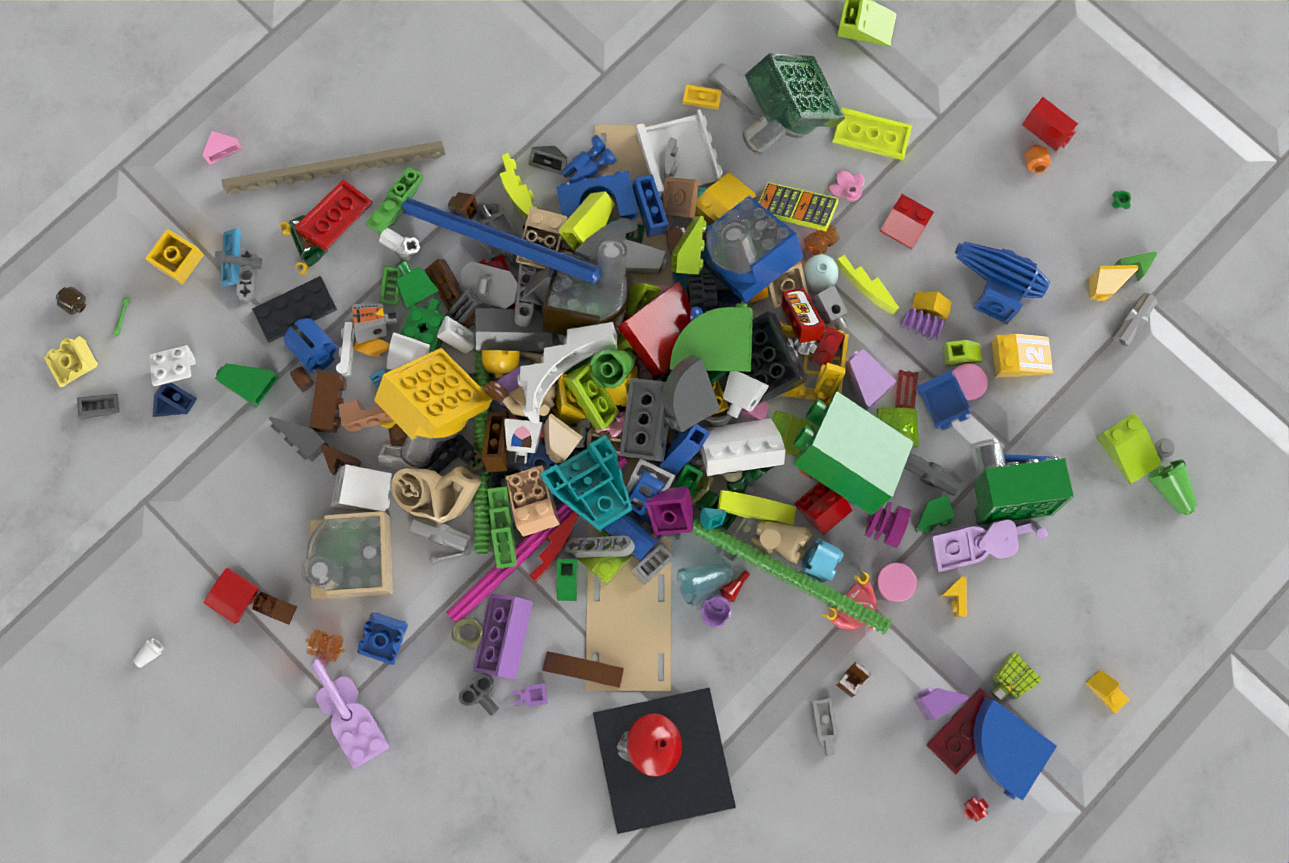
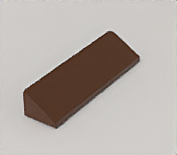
(447, 286)

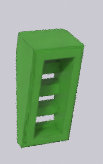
(388, 269)

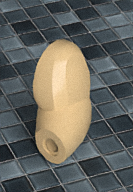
(433, 496)

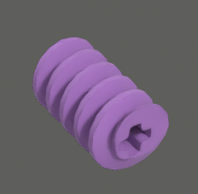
(922, 323)

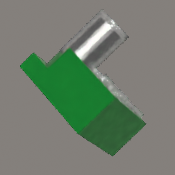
(1017, 489)

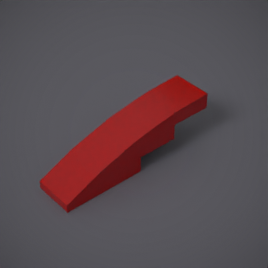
(558, 540)

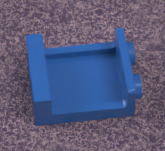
(945, 400)

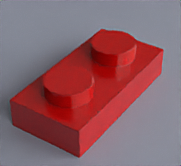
(827, 346)

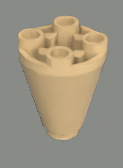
(793, 540)

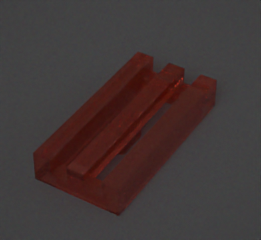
(908, 374)

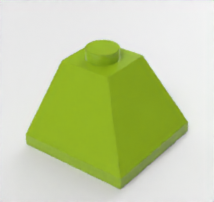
(604, 567)

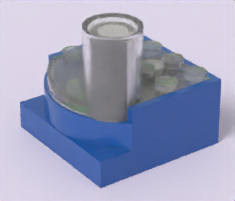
(749, 249)

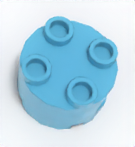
(821, 560)

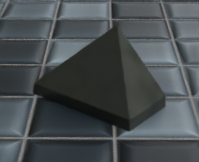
(548, 158)

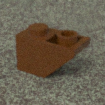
(274, 607)

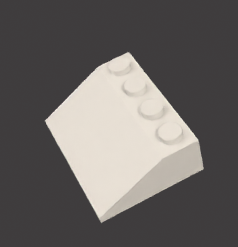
(742, 447)

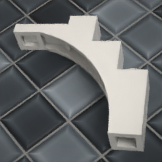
(579, 345)

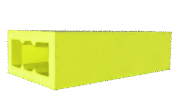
(587, 219)

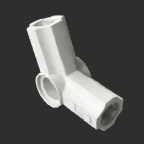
(403, 246)

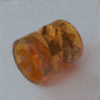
(819, 241)
(327, 646)

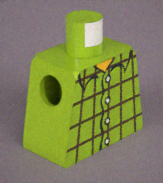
(1014, 678)

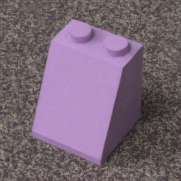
(867, 379)

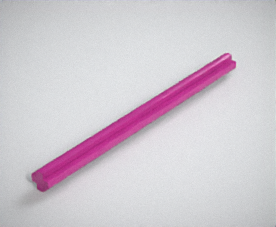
(495, 576)

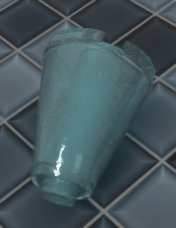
(703, 581)

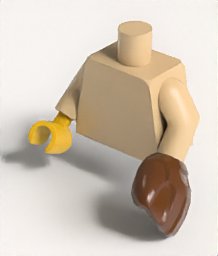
(516, 399)

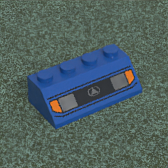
(639, 530)

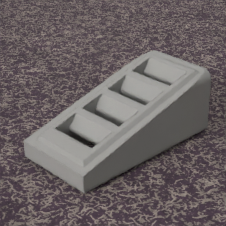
(640, 574)

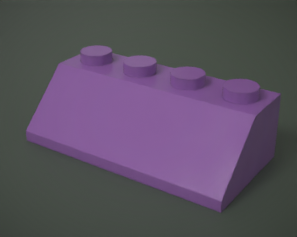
(503, 636)

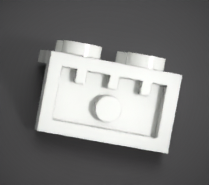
(171, 365)

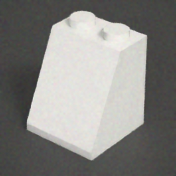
(361, 489)

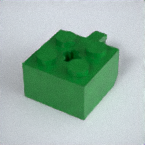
(421, 319)

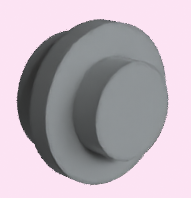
(1164, 447)

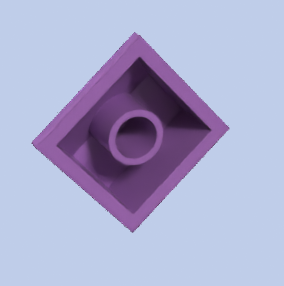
(938, 701)

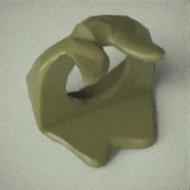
(472, 643)

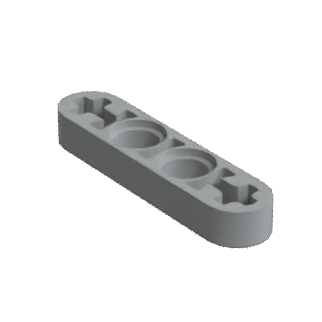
(598, 549)

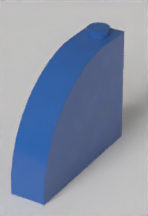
(1009, 749)

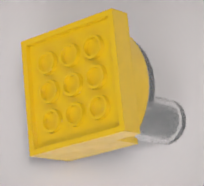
(430, 403)

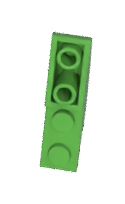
(391, 208)

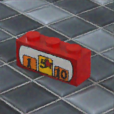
(802, 315)

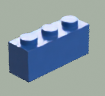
(650, 206)

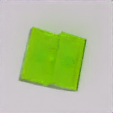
(902, 420)
(789, 427)

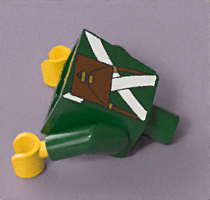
(307, 249)

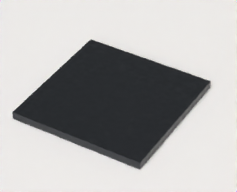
(691, 788)

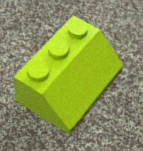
(591, 397)

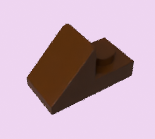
(334, 458)

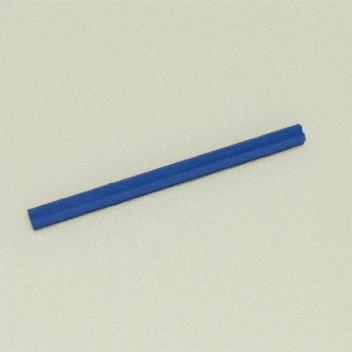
(502, 240)

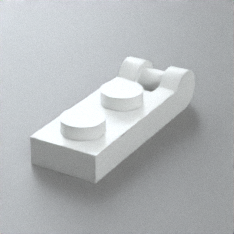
(346, 351)

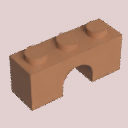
(355, 417)

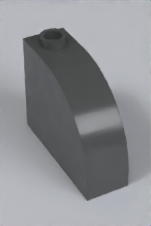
(688, 394)

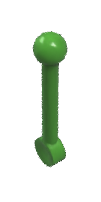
(125, 301)

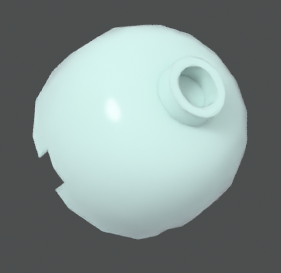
(820, 272)

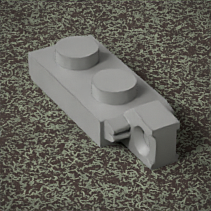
(825, 724)

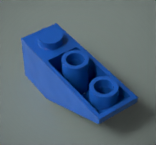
(684, 448)

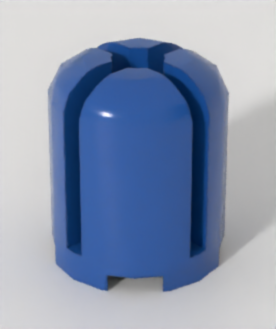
(324, 348)

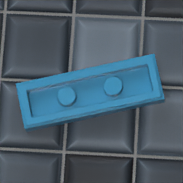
(231, 246)

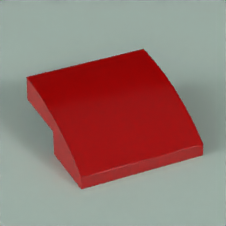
(231, 595)

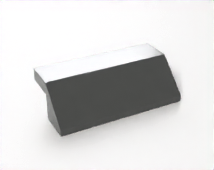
(498, 331)

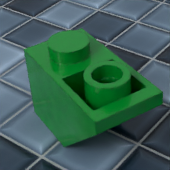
(934, 513)
(567, 579)

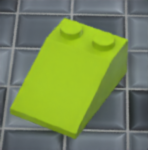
(1130, 448)

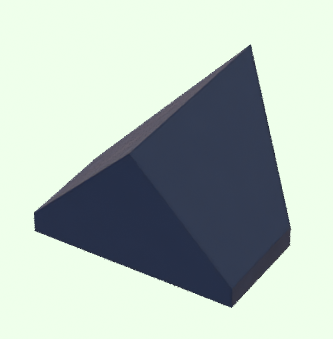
(172, 401)

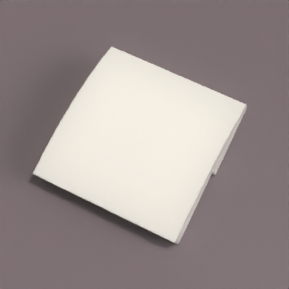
(404, 350)

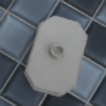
(489, 283)

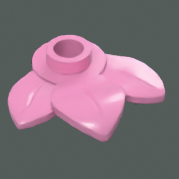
(847, 183)
(616, 425)

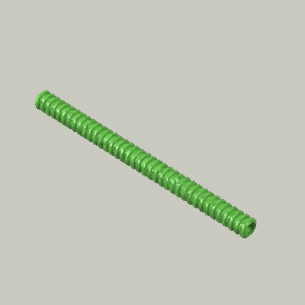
(482, 500)
(790, 575)

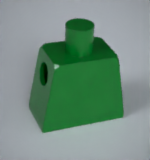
(413, 285)

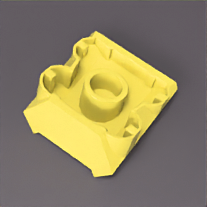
(70, 360)

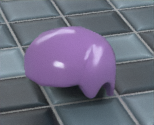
(716, 611)

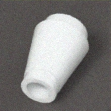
(149, 651)

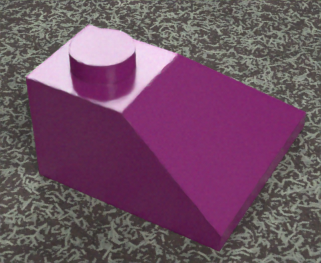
(671, 511)

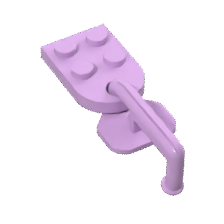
(959, 545)
(358, 736)

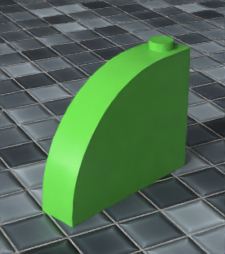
(719, 339)

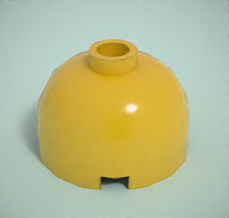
(500, 362)

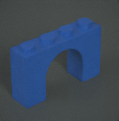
(615, 185)

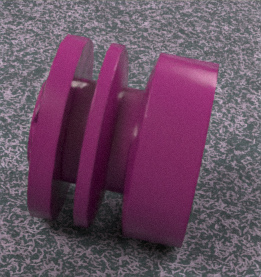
(889, 523)

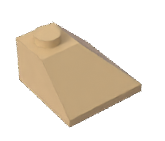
(559, 439)

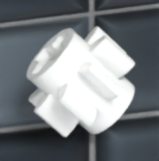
(806, 347)

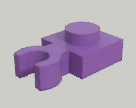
(534, 695)

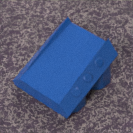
(382, 638)

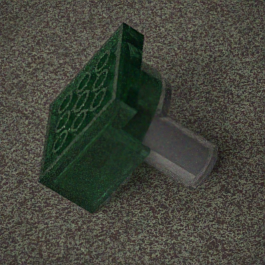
(792, 100)

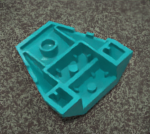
(591, 484)

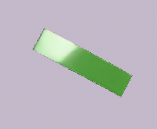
(502, 527)

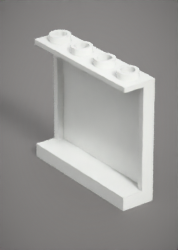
(695, 153)

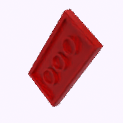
(333, 215)

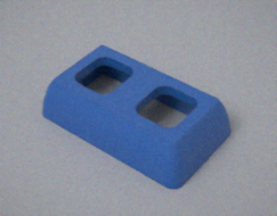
(651, 482)

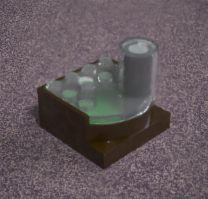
(579, 303)

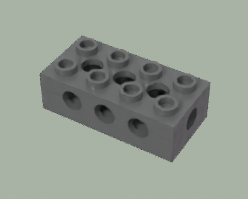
(635, 425)

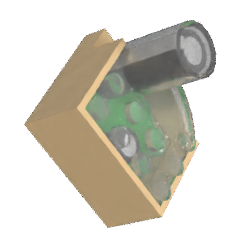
(349, 556)

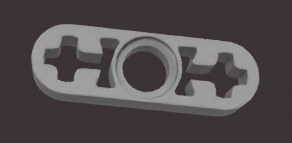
(241, 288)

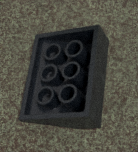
(773, 358)

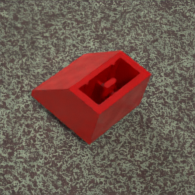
(823, 507)

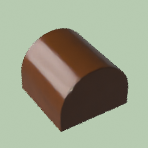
(301, 379)

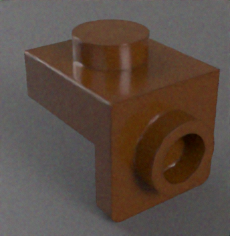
(853, 679)

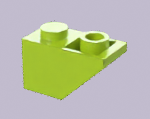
(961, 352)

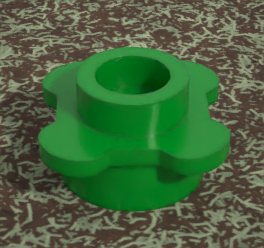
(1125, 196)

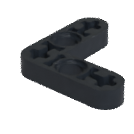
(457, 450)

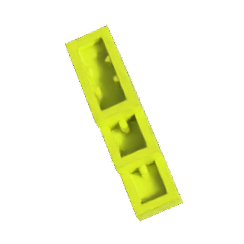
(873, 290)
(756, 507)

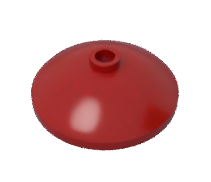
(645, 747)

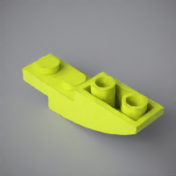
(516, 192)

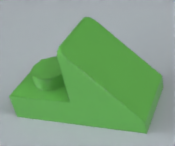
(1143, 261)

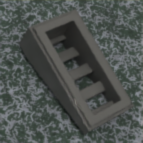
(82, 401)

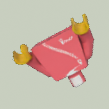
(863, 594)

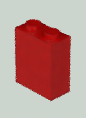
(1050, 124)

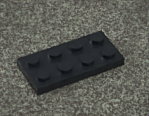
(305, 301)

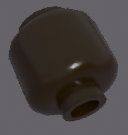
(71, 300)

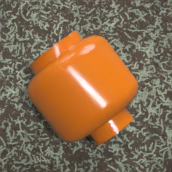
(1037, 159)

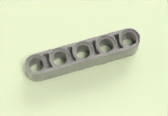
(736, 89)
(523, 306)

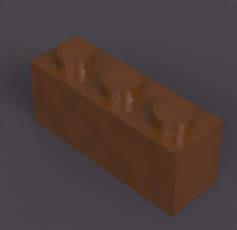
(326, 402)
(495, 449)

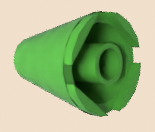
(611, 367)
(1175, 486)

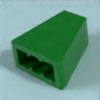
(247, 382)

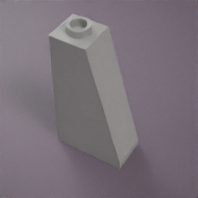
(644, 259)

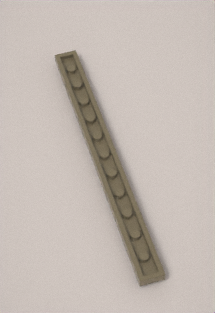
(338, 166)

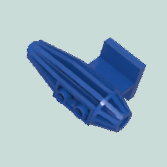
(1007, 278)

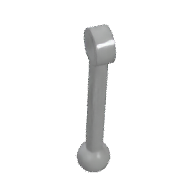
(434, 559)

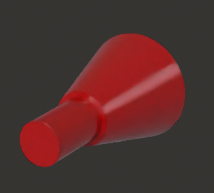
(733, 588)

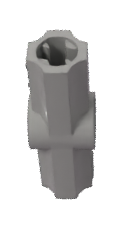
(1135, 319)
(440, 533)

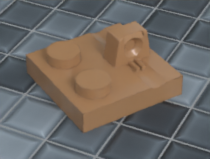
(680, 197)

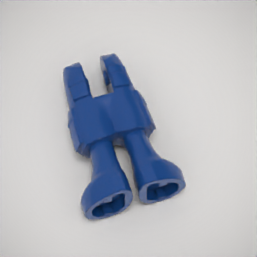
(584, 164)

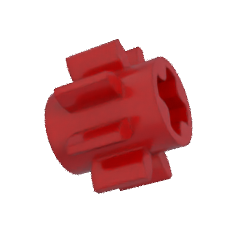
(975, 808)

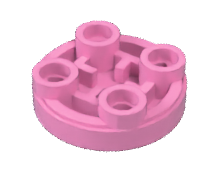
(972, 380)
(896, 582)

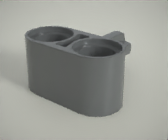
(480, 695)

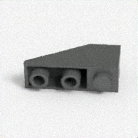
(302, 437)

